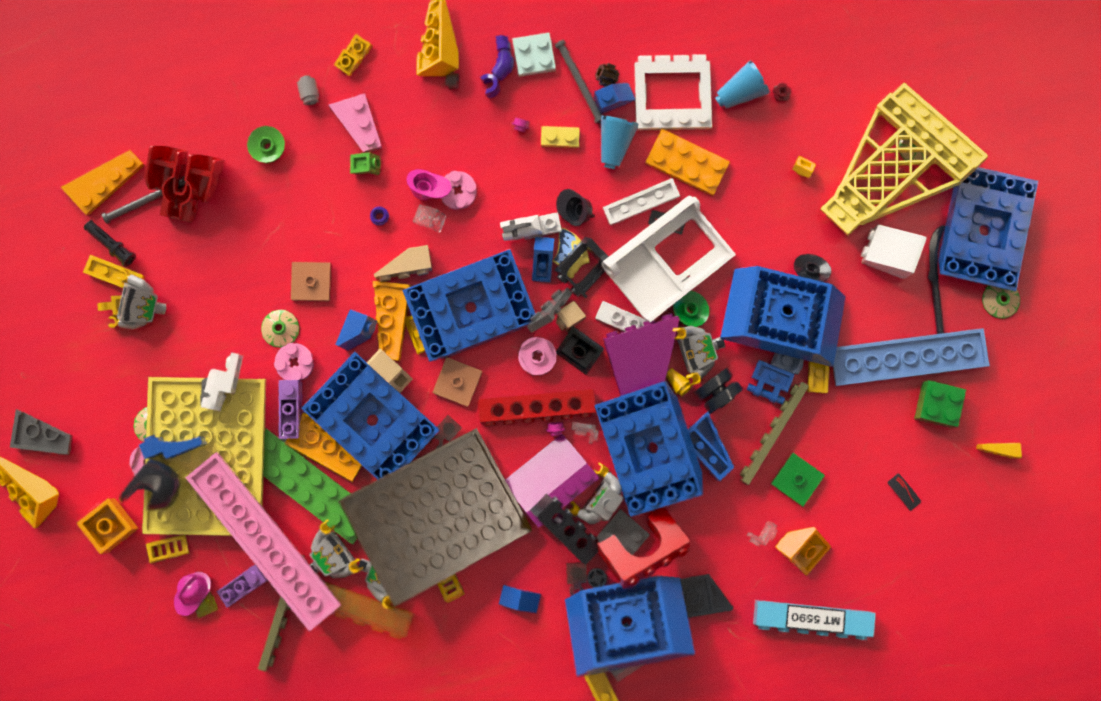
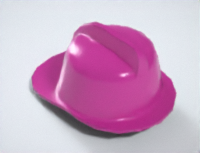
(427, 185)
(191, 592)

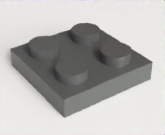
(626, 531)

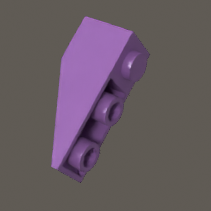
(290, 408)
(242, 585)

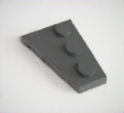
(549, 309)
(37, 435)

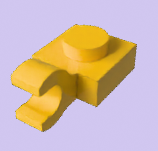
(113, 305)

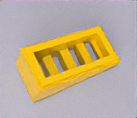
(1009, 450)
(150, 550)
(460, 592)

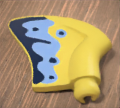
(567, 243)

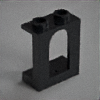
(581, 288)

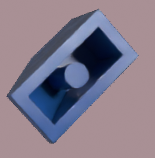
(613, 97)
(542, 259)
(356, 330)

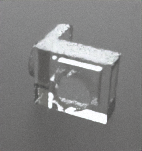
(429, 218)
(768, 533)

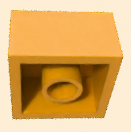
(107, 525)

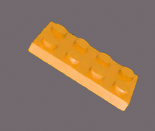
(687, 162)

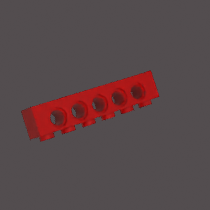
(487, 405)

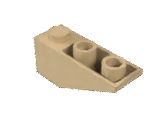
(409, 262)

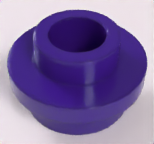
(377, 210)

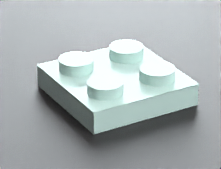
(534, 54)

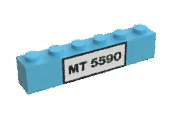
(814, 618)

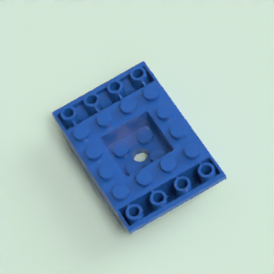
(1004, 207)
(441, 303)
(757, 318)
(344, 410)
(648, 477)
(657, 632)

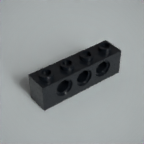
(546, 509)

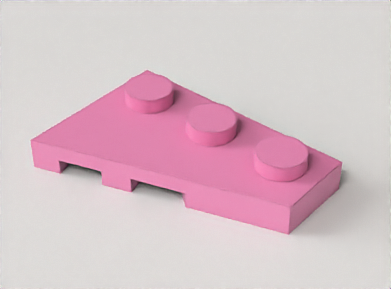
(357, 119)

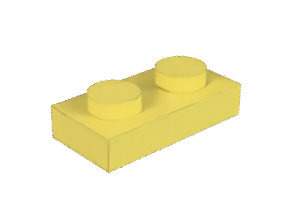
(560, 137)

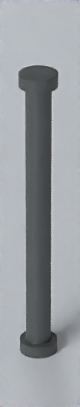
(579, 80)
(136, 204)

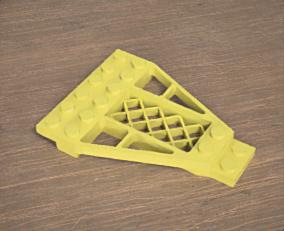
(932, 136)

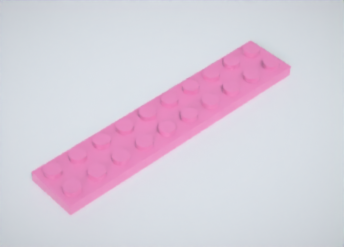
(263, 541)

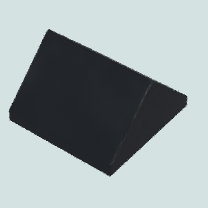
(579, 350)

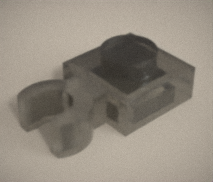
(448, 430)
(576, 574)

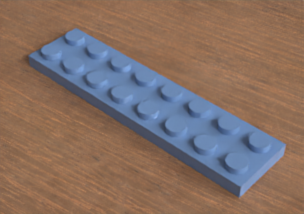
(910, 357)

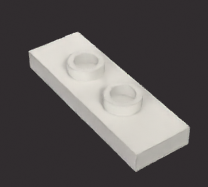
(617, 317)

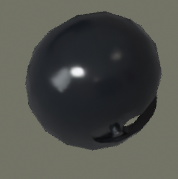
(159, 480)

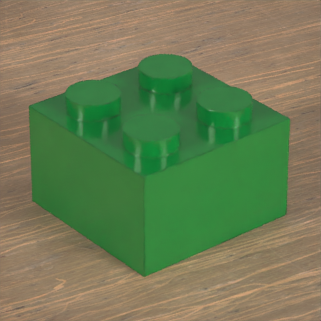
(940, 404)

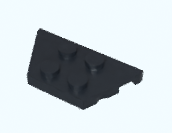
(703, 596)

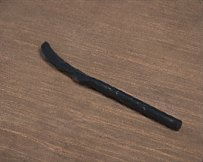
(933, 277)

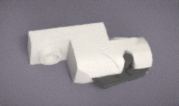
(531, 227)
(219, 382)

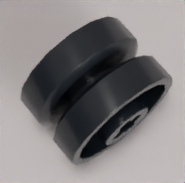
(718, 391)

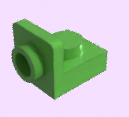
(365, 163)

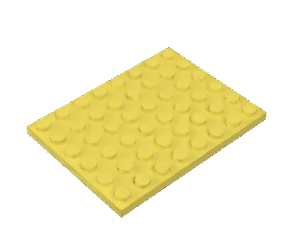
(233, 432)

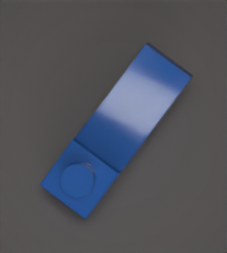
(156, 446)

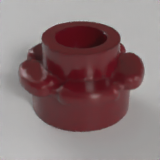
(782, 87)

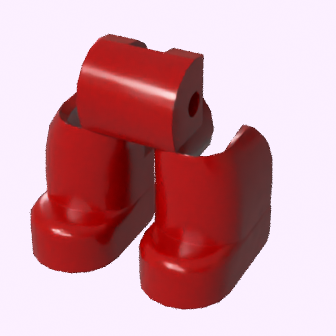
(164, 172)

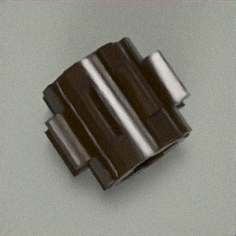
(607, 74)

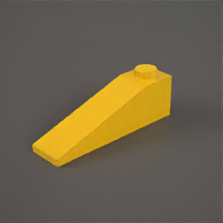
(439, 48)
(31, 492)

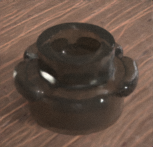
(452, 80)

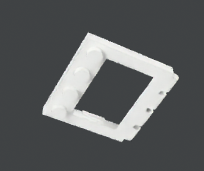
(673, 118)

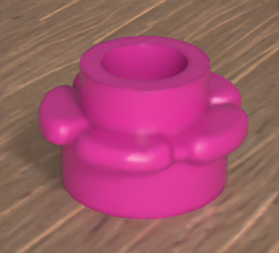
(521, 124)
(555, 428)

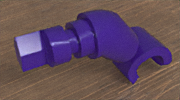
(502, 68)

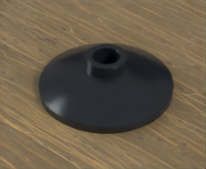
(812, 267)

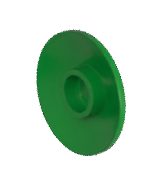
(696, 304)

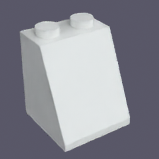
(893, 251)

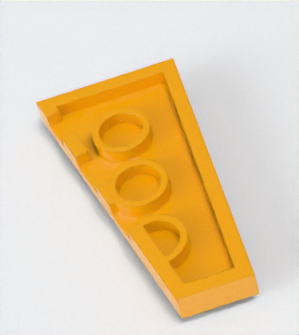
(99, 184)
(391, 317)

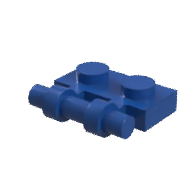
(772, 376)

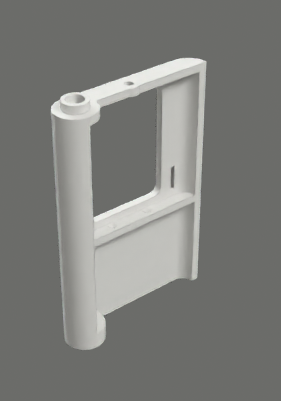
(647, 277)

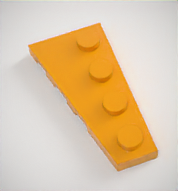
(323, 449)

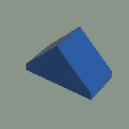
(519, 599)

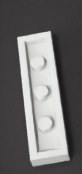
(641, 202)

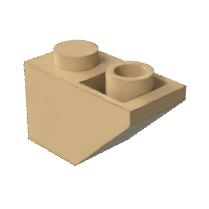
(569, 316)
(389, 370)

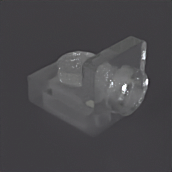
(582, 429)

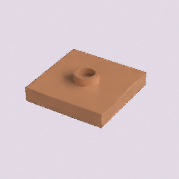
(310, 281)
(457, 382)

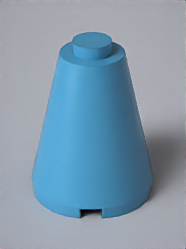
(742, 87)
(615, 139)

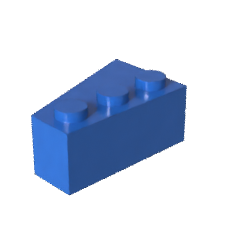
(709, 447)

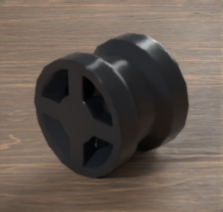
(597, 580)

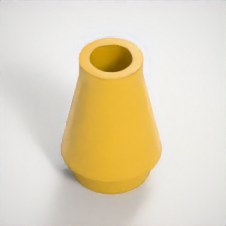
(678, 382)

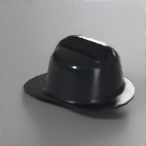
(574, 207)

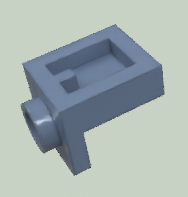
(787, 363)

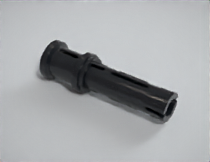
(116, 249)

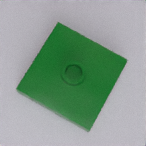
(797, 479)

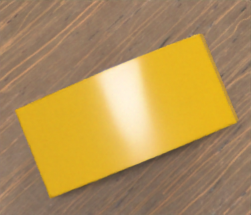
(353, 55)

